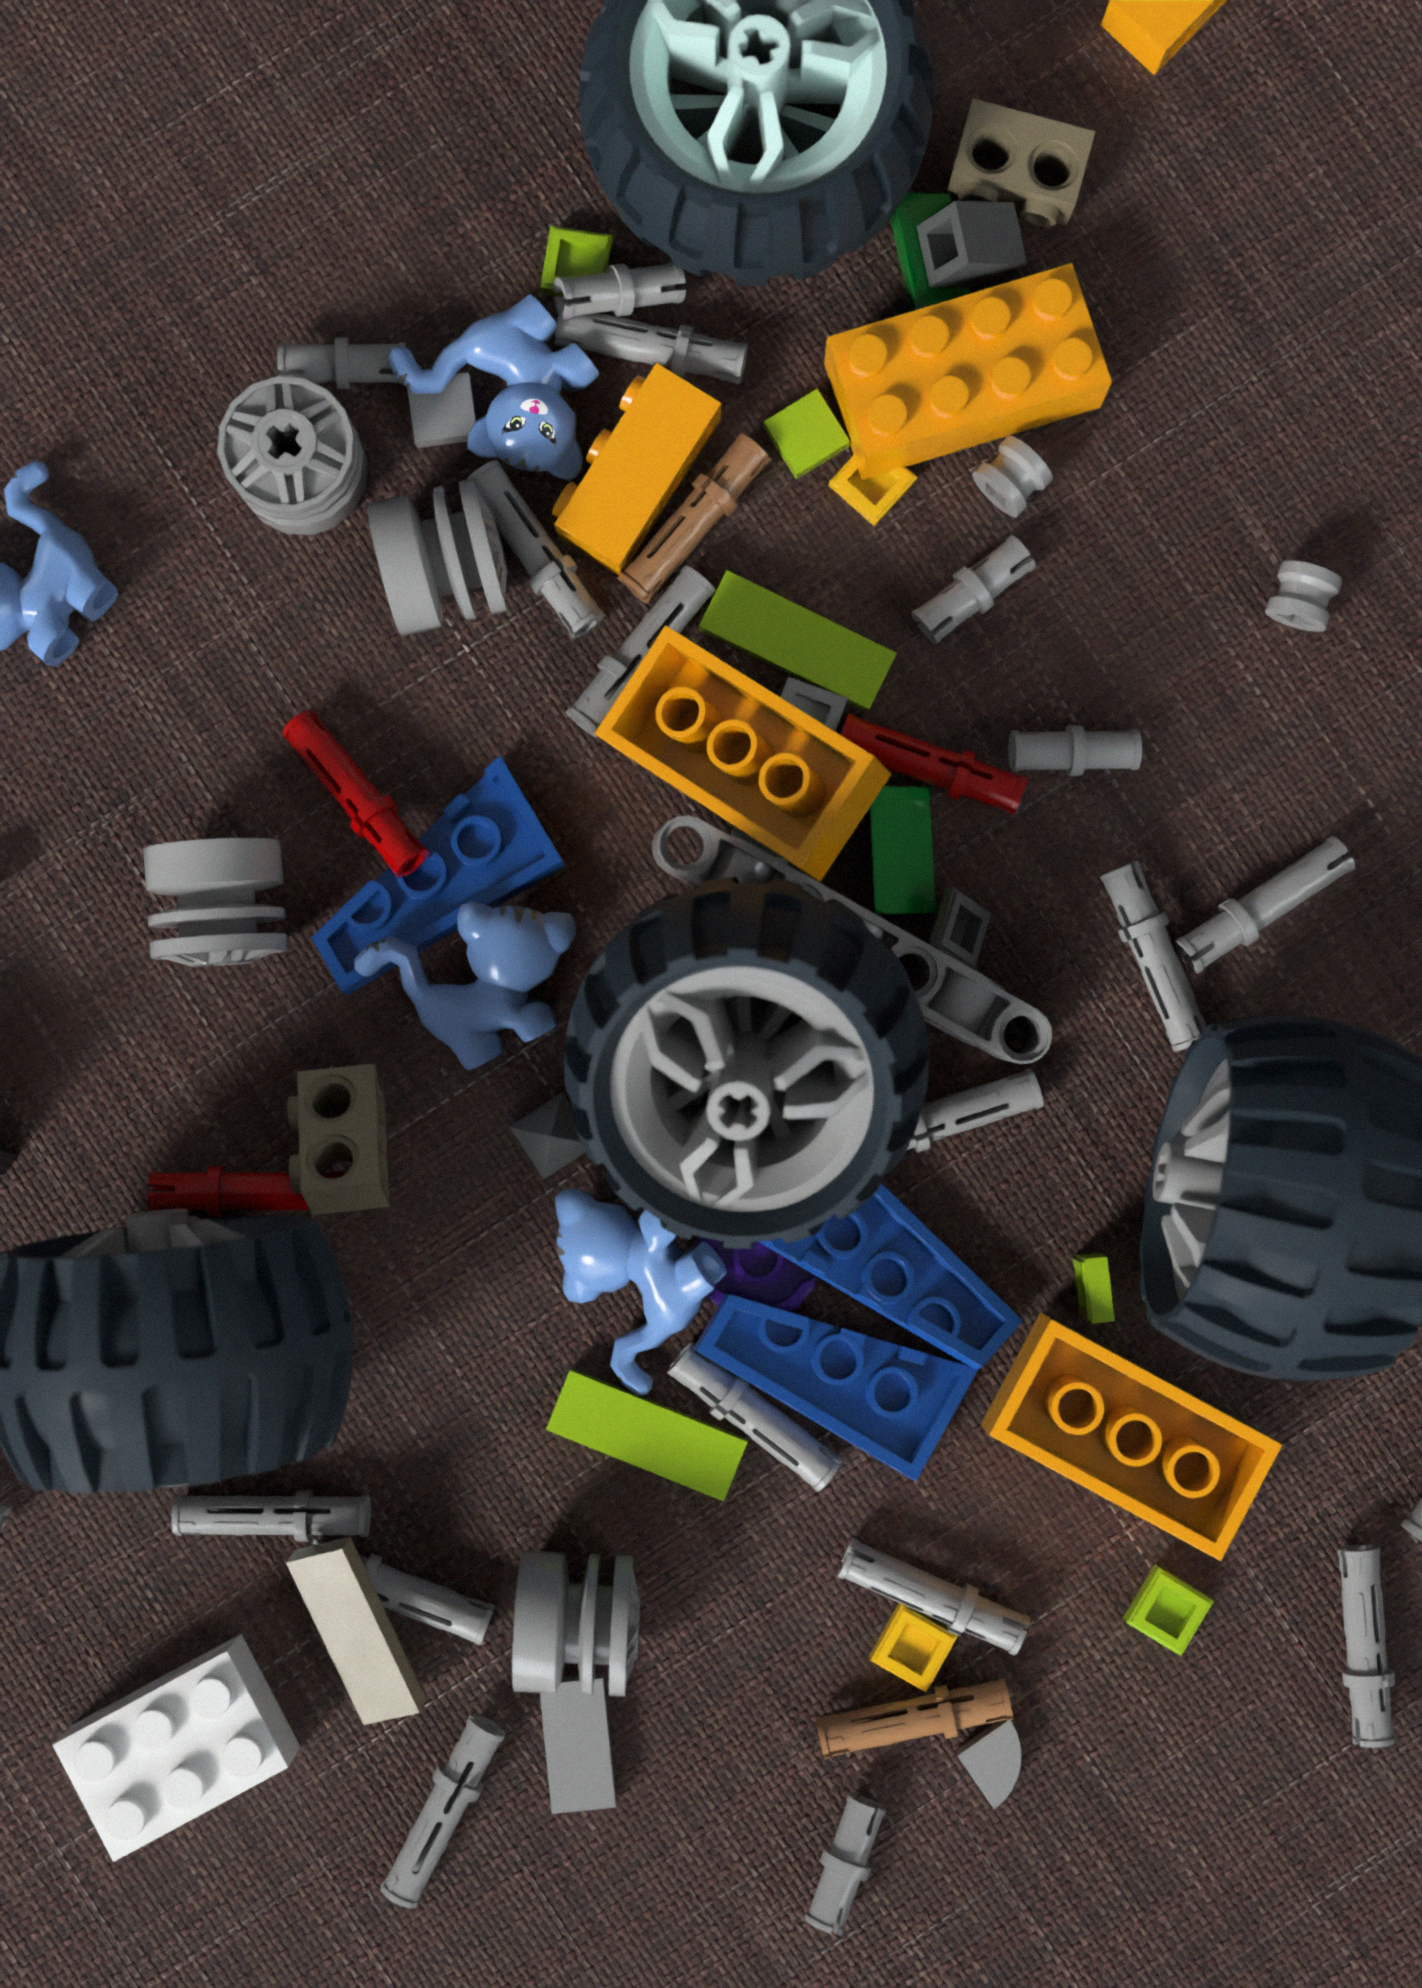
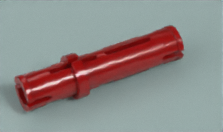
(937, 765)
(371, 813)
(225, 1191)

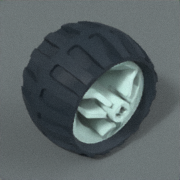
(718, 172)

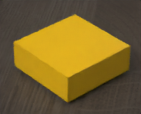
(874, 495)
(912, 1646)

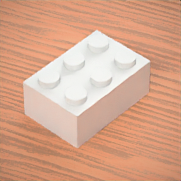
(177, 1747)

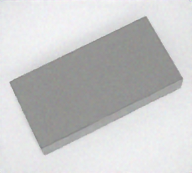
(578, 1747)

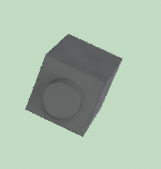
(971, 244)

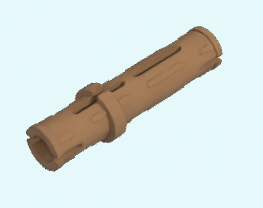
(683, 531)
(915, 1718)

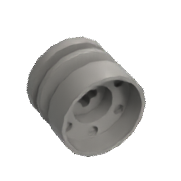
(286, 491)
(437, 557)
(215, 899)
(573, 1623)

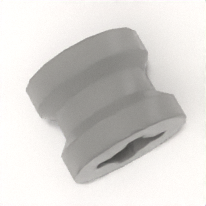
(1012, 476)
(1303, 595)

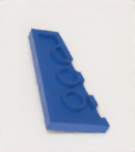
(479, 852)
(908, 1276)
(852, 1384)

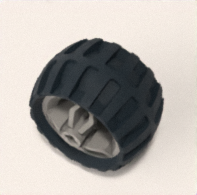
(791, 1118)
(1288, 1200)
(171, 1351)

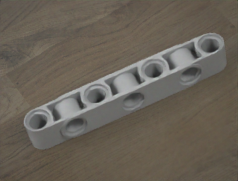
(948, 991)

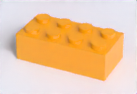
(966, 371)
(743, 753)
(1130, 1436)

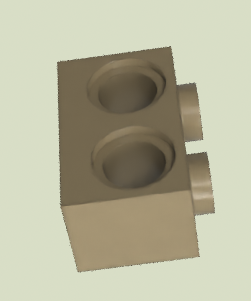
(1023, 145)
(352, 1137)

